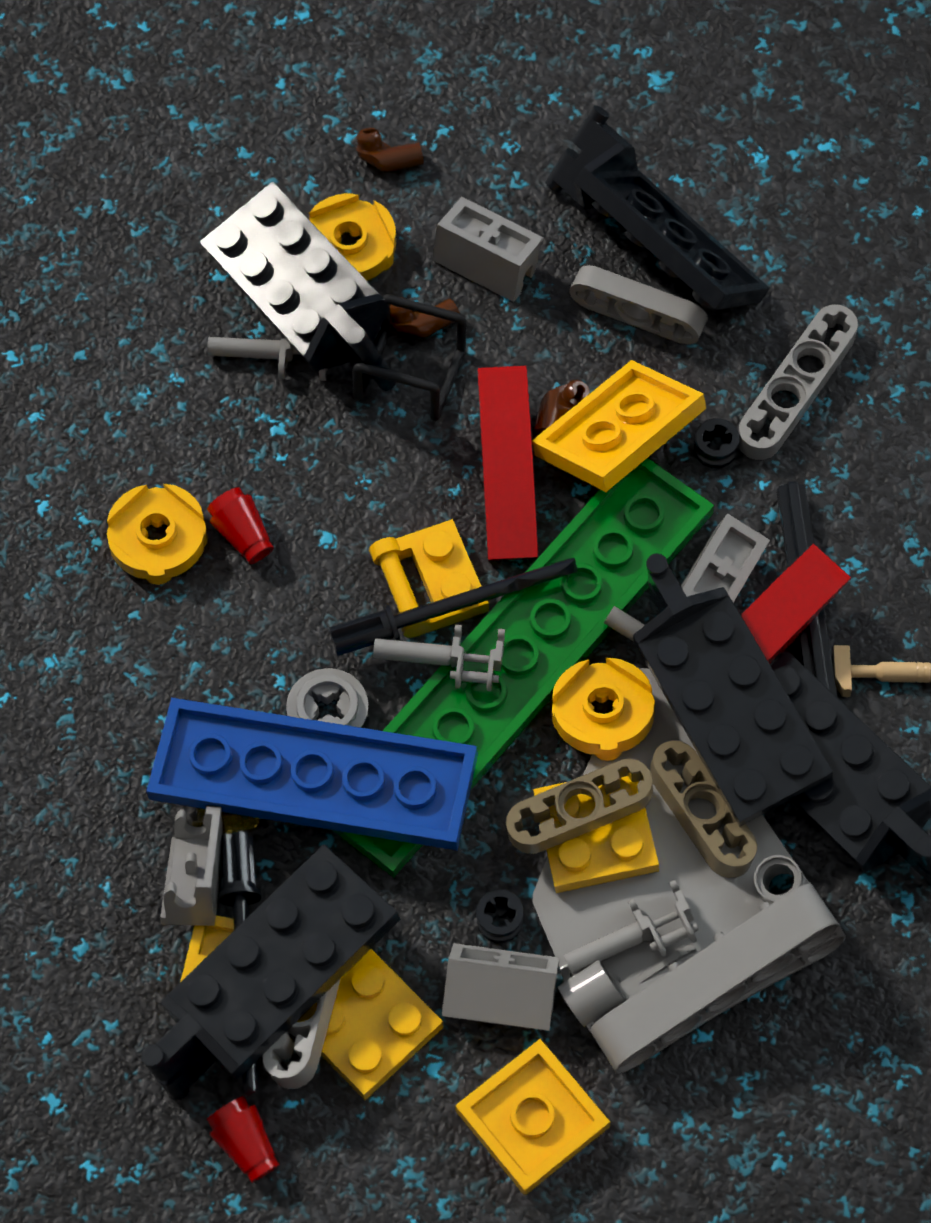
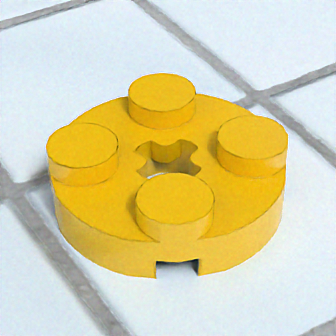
(360, 218)
(162, 558)
(606, 733)

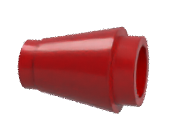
(240, 524)
(243, 1138)

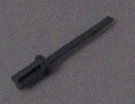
(384, 625)
(240, 893)

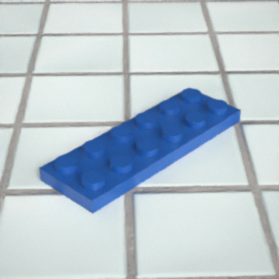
(313, 773)

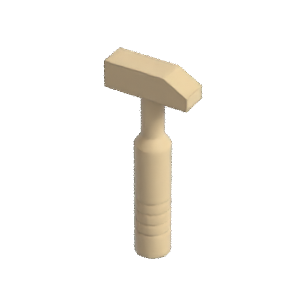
(884, 671)

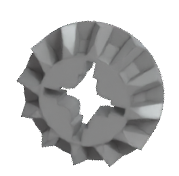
(326, 686)

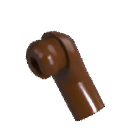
(385, 157)
(418, 323)
(558, 402)

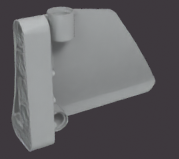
(744, 936)

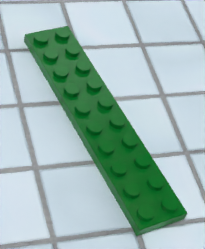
(549, 625)

